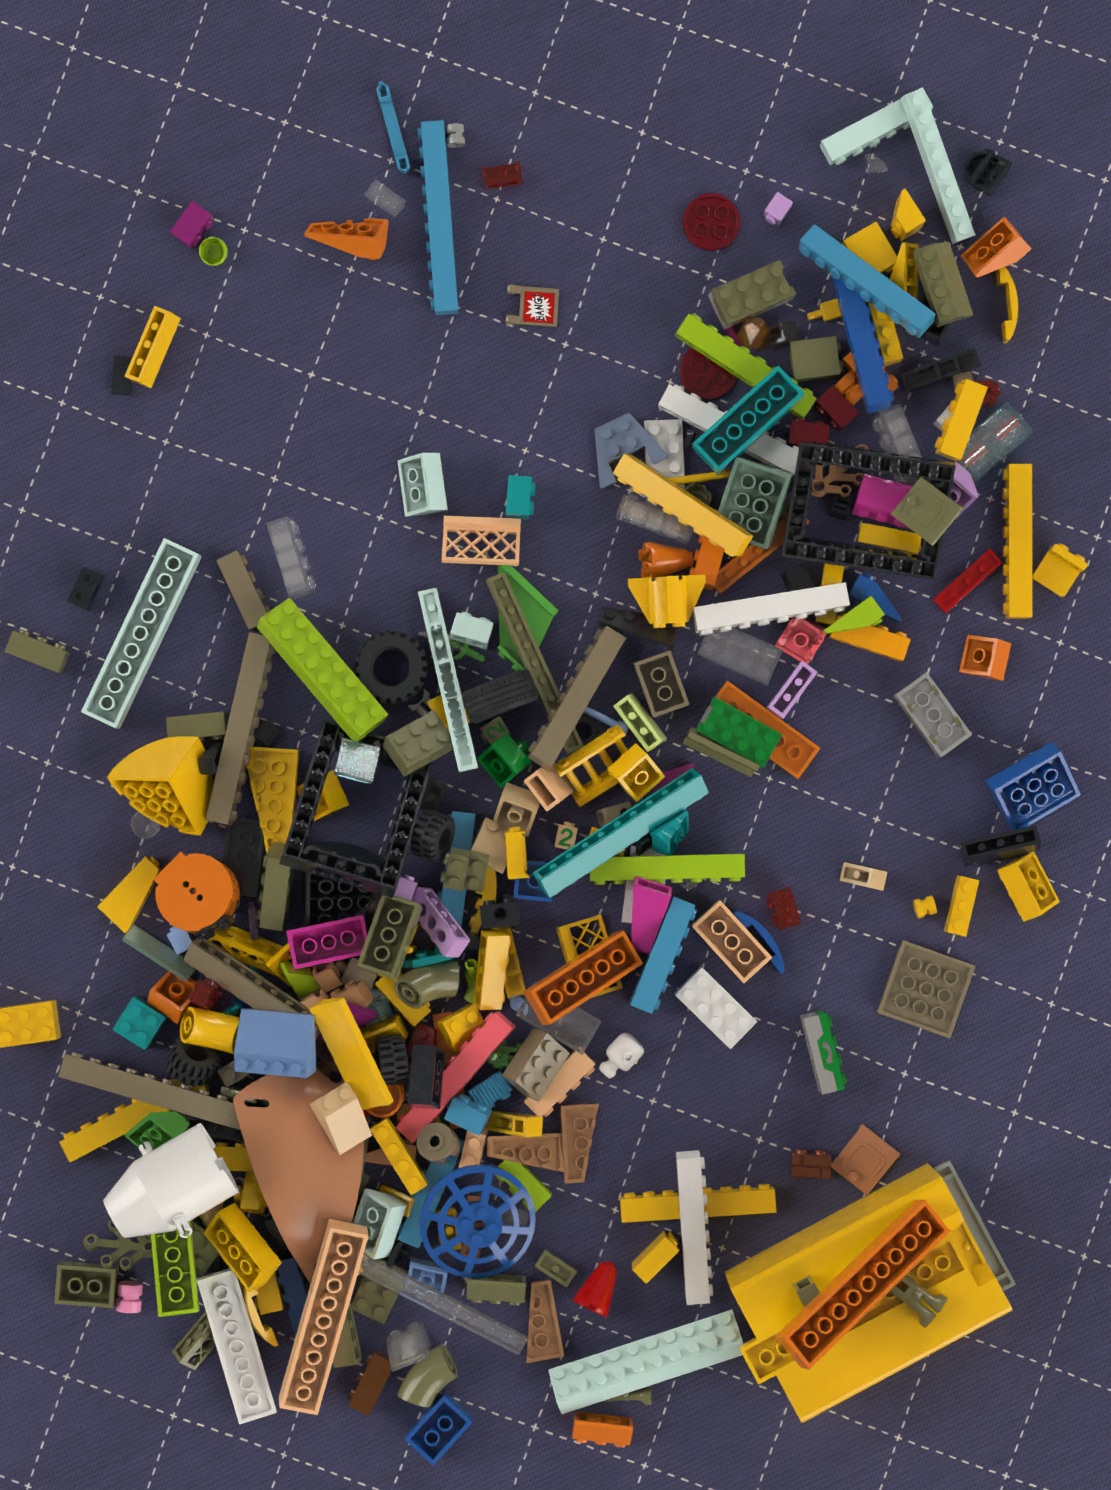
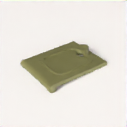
(929, 513)

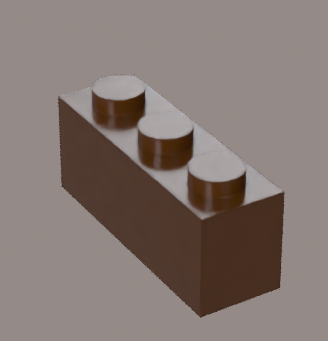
(370, 1382)

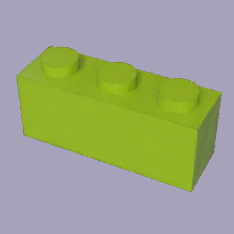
(535, 1188)

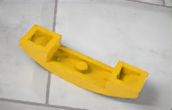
(1004, 279)
(264, 1330)

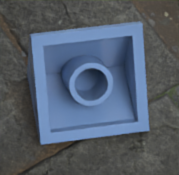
(428, 1273)

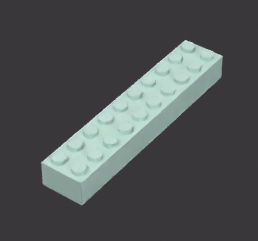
(141, 633)
(646, 1362)

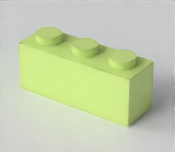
(640, 722)

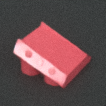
(801, 639)

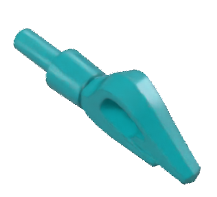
(232, 1009)

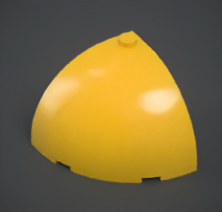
(167, 783)

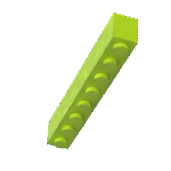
(733, 358)
(670, 867)

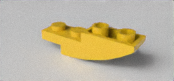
(489, 893)

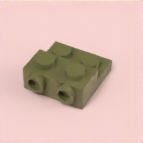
(465, 870)

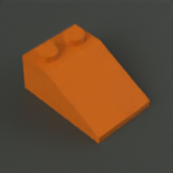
(996, 249)

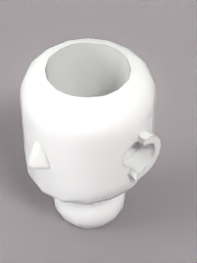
(622, 1054)

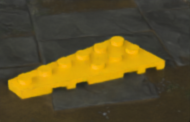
(274, 790)

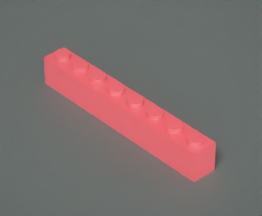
(459, 1072)

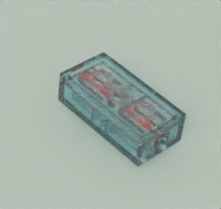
(994, 441)

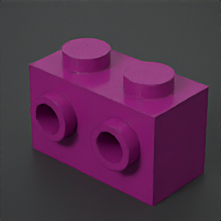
(192, 225)

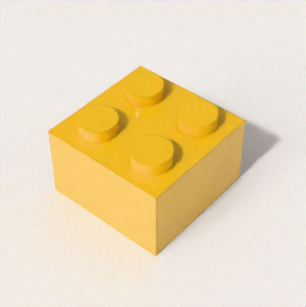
(636, 772)

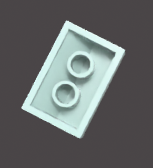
(422, 484)
(382, 1216)

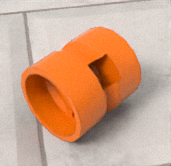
(850, 387)

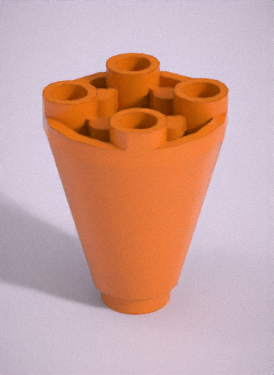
(663, 559)

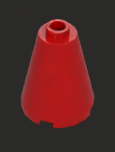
(598, 1289)

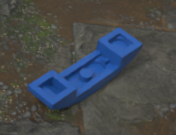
(776, 959)

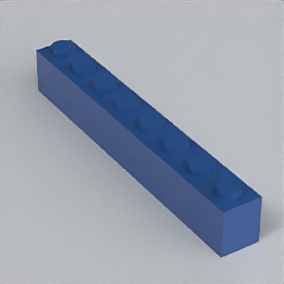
(864, 348)

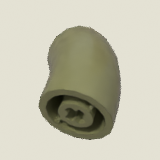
(428, 983)
(428, 1377)

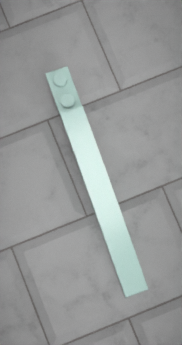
(447, 680)

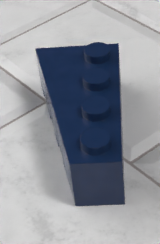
(295, 1287)

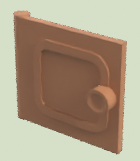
(867, 1156)

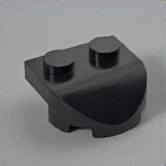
(986, 170)

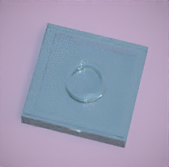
(357, 761)

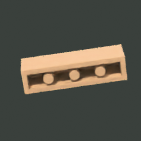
(567, 1078)

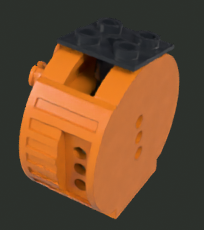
(197, 894)

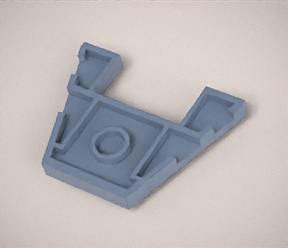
(622, 437)

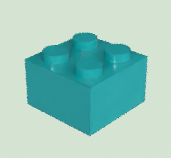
(519, 497)
(140, 1023)

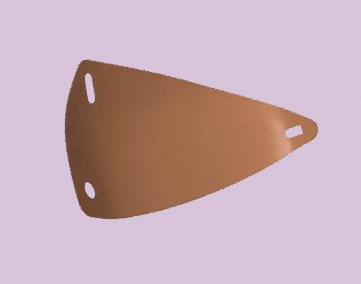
(296, 1161)

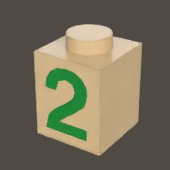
(566, 835)

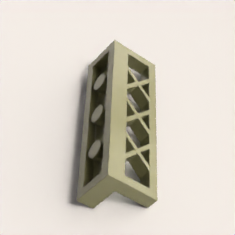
(192, 1343)

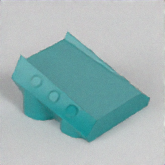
(670, 834)

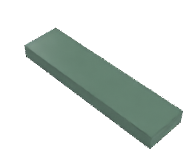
(158, 952)

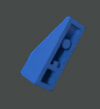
(865, 587)

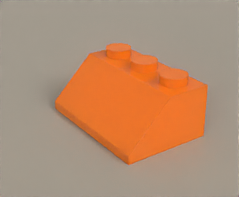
(602, 1428)

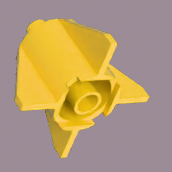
(667, 598)

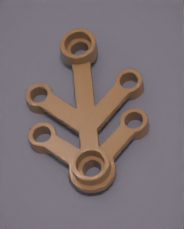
(835, 474)

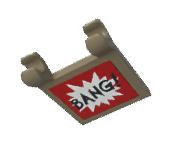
(537, 306)

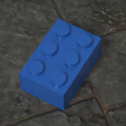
(439, 1428)

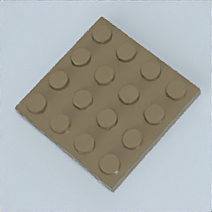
(926, 989)

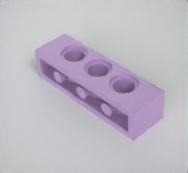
(440, 923)

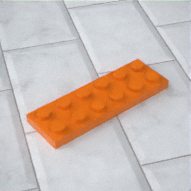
(793, 750)

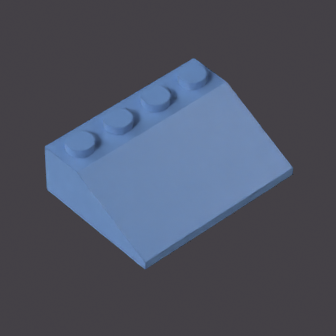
(275, 1043)

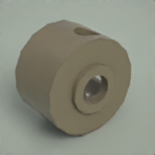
(448, 1144)

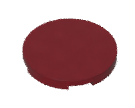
(711, 222)
(704, 376)

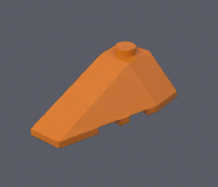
(360, 239)

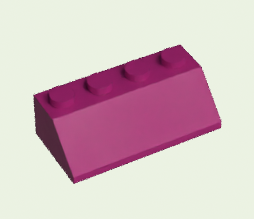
(879, 498)
(327, 941)

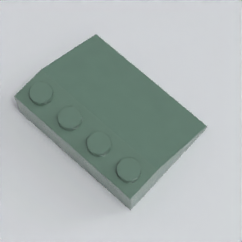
(755, 499)

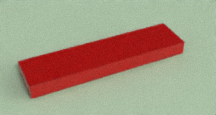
(967, 581)

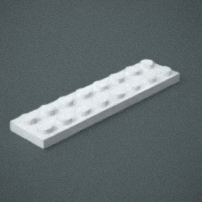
(236, 1345)

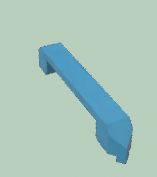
(393, 128)

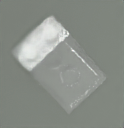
(408, 1346)

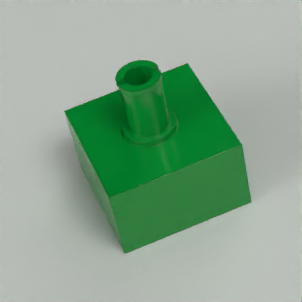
(505, 759)

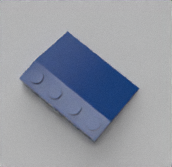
(1033, 787)

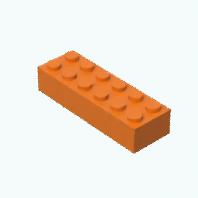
(582, 977)

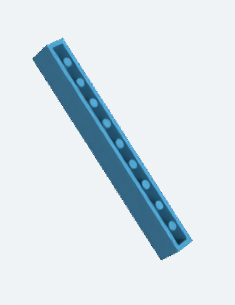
(439, 217)

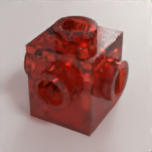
(993, 389)

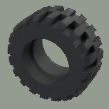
(392, 641)

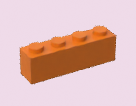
(708, 561)

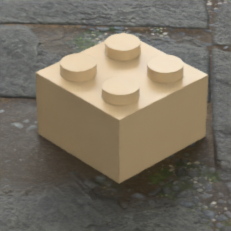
(517, 808)

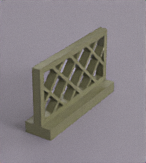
(715, 751)

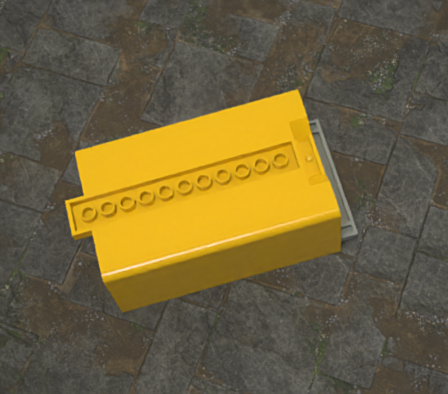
(889, 1336)

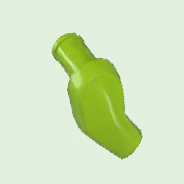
(470, 976)

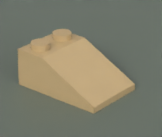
(341, 1118)

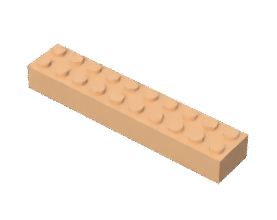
(323, 1316)

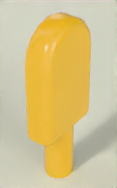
(828, 310)

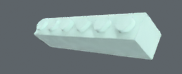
(866, 132)

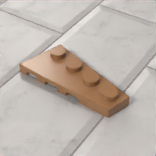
(577, 1131)
(537, 1151)
(544, 1329)

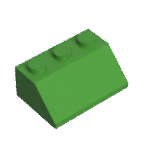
(157, 1128)

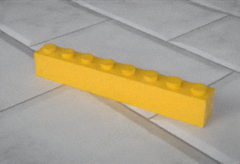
(683, 505)
(1018, 541)
(110, 1126)
(719, 1203)

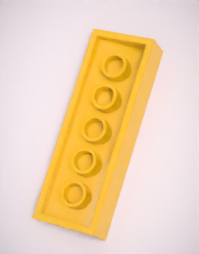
(351, 1052)

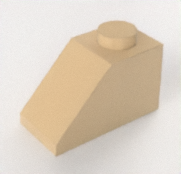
(863, 876)

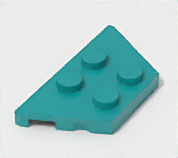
(425, 958)

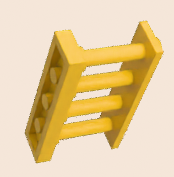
(601, 782)

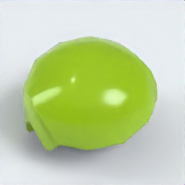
(213, 251)

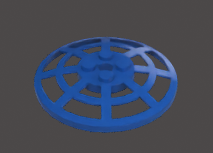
(475, 1211)

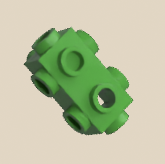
(503, 1054)

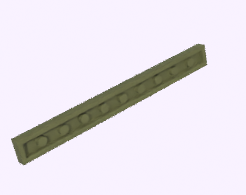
(528, 650)

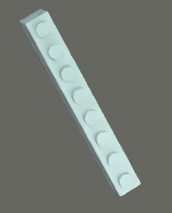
(937, 165)

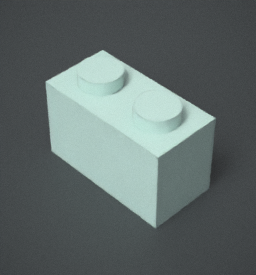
(471, 630)

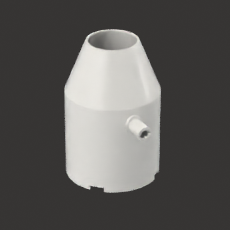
(170, 1186)

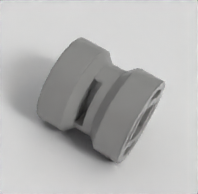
(455, 136)

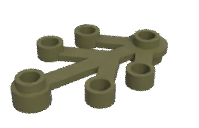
(123, 1246)

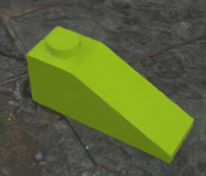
(861, 616)

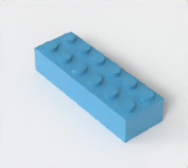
(660, 960)

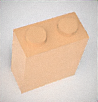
(549, 786)

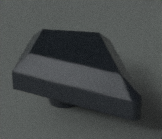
(398, 1251)

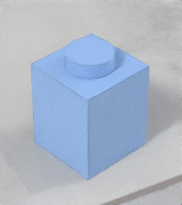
(180, 939)

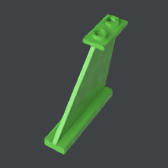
(536, 610)

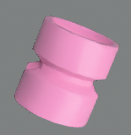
(129, 1296)

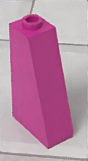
(648, 910)

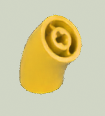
(209, 1029)

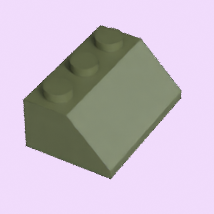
(497, 1289)

